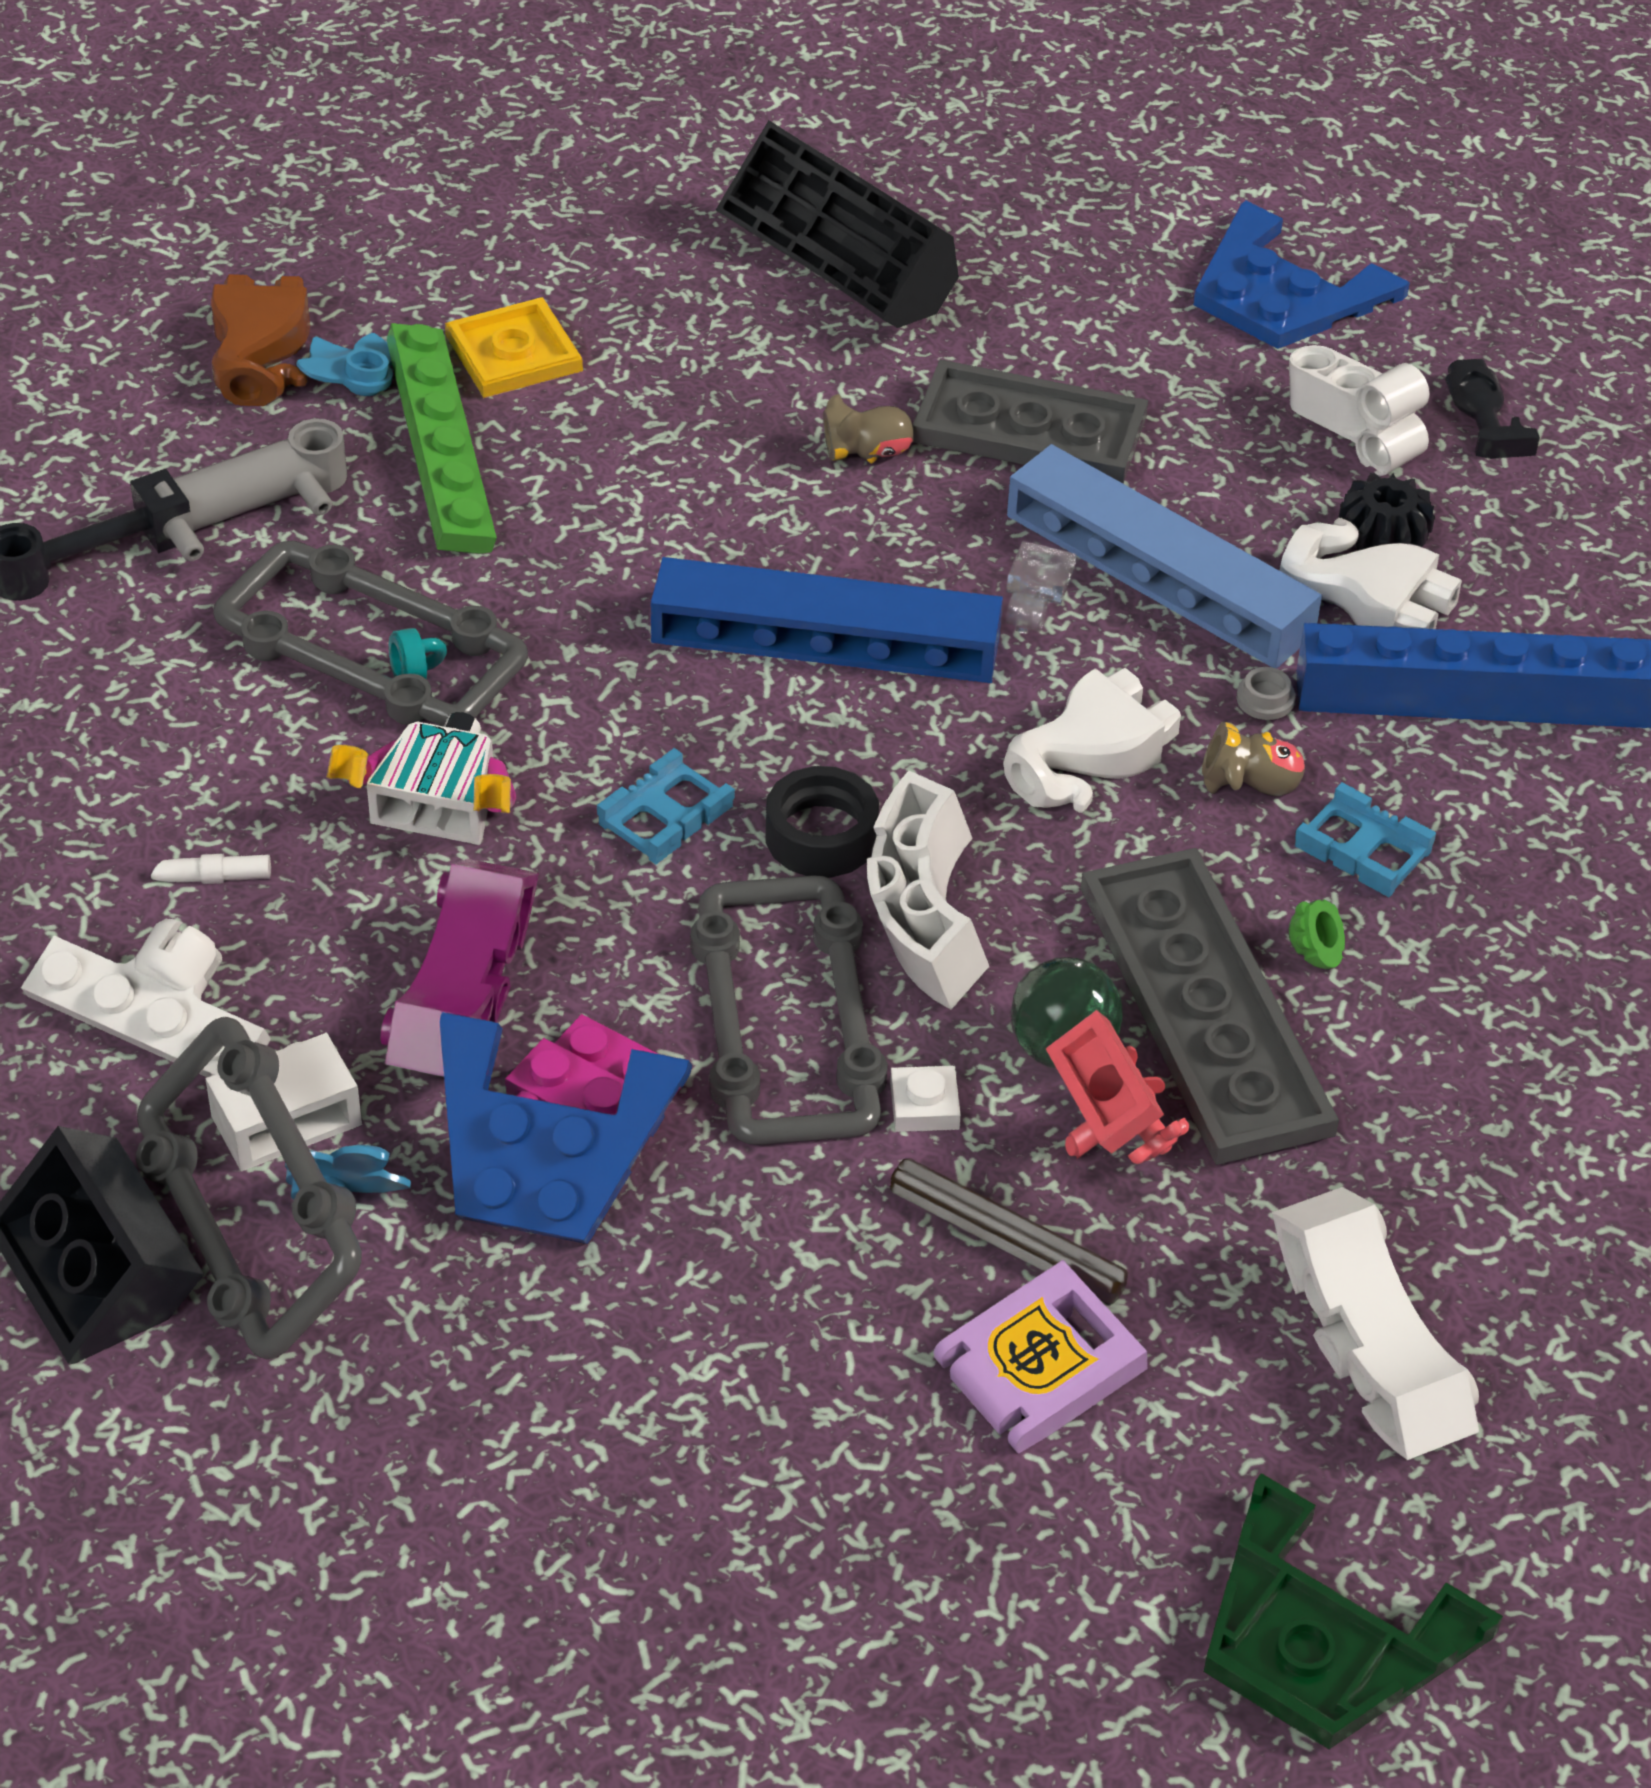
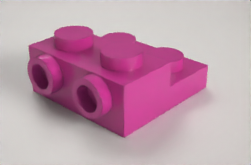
(577, 1070)

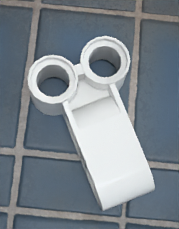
(1362, 404)

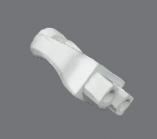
(1374, 584)
(1097, 735)

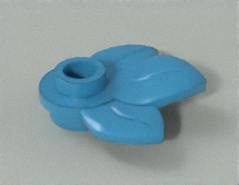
(360, 369)
(356, 1169)

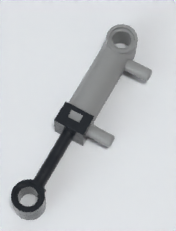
(172, 508)

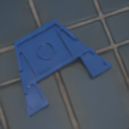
(1276, 298)
(537, 1160)

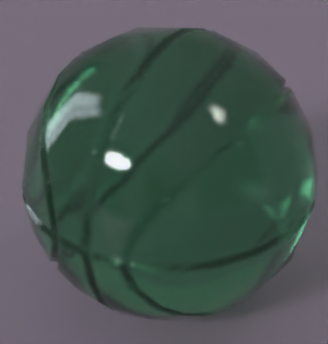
(1058, 998)

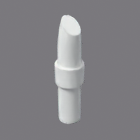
(213, 869)

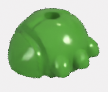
(1318, 933)

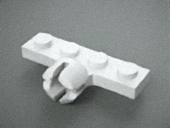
(146, 1001)

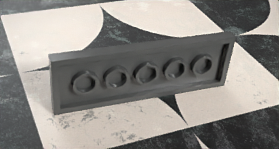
(1208, 1006)

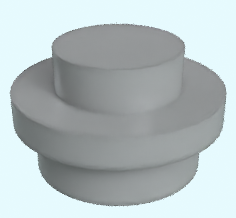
(1266, 694)

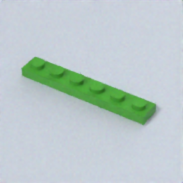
(440, 439)

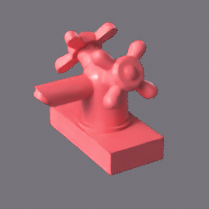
(1111, 1093)

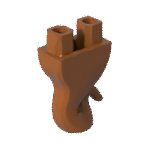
(255, 331)

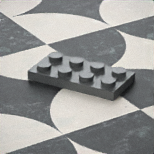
(1022, 415)

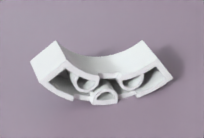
(908, 877)
(1370, 1327)

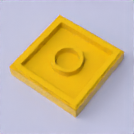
(513, 347)

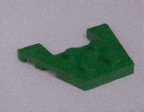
(1312, 1650)

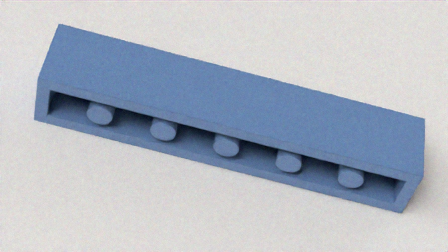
(1163, 555)

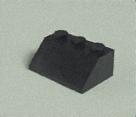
(92, 1244)

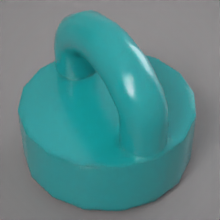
(409, 650)

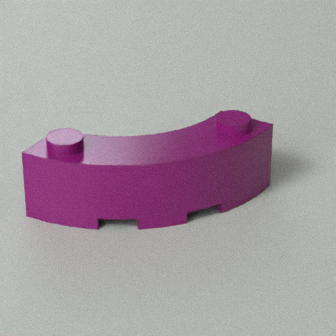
(476, 934)

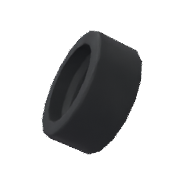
(818, 853)

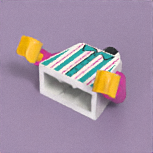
(430, 779)

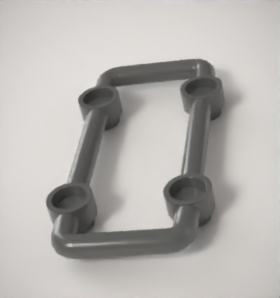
(333, 572)
(734, 1075)
(318, 1206)

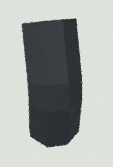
(842, 228)

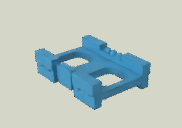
(651, 798)
(1374, 830)

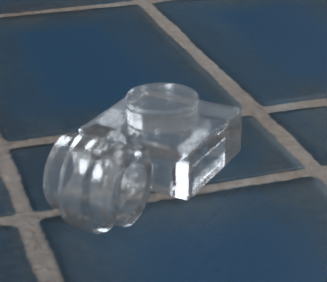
(1035, 579)

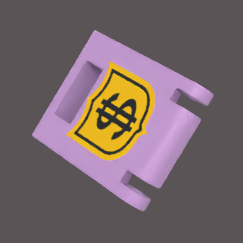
(1034, 1362)

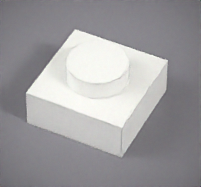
(925, 1098)

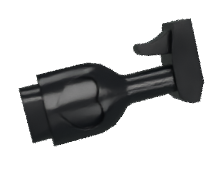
(1480, 396)

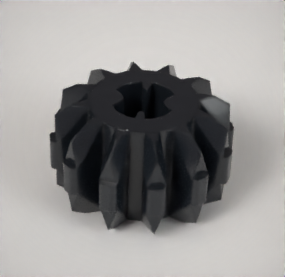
(1388, 511)

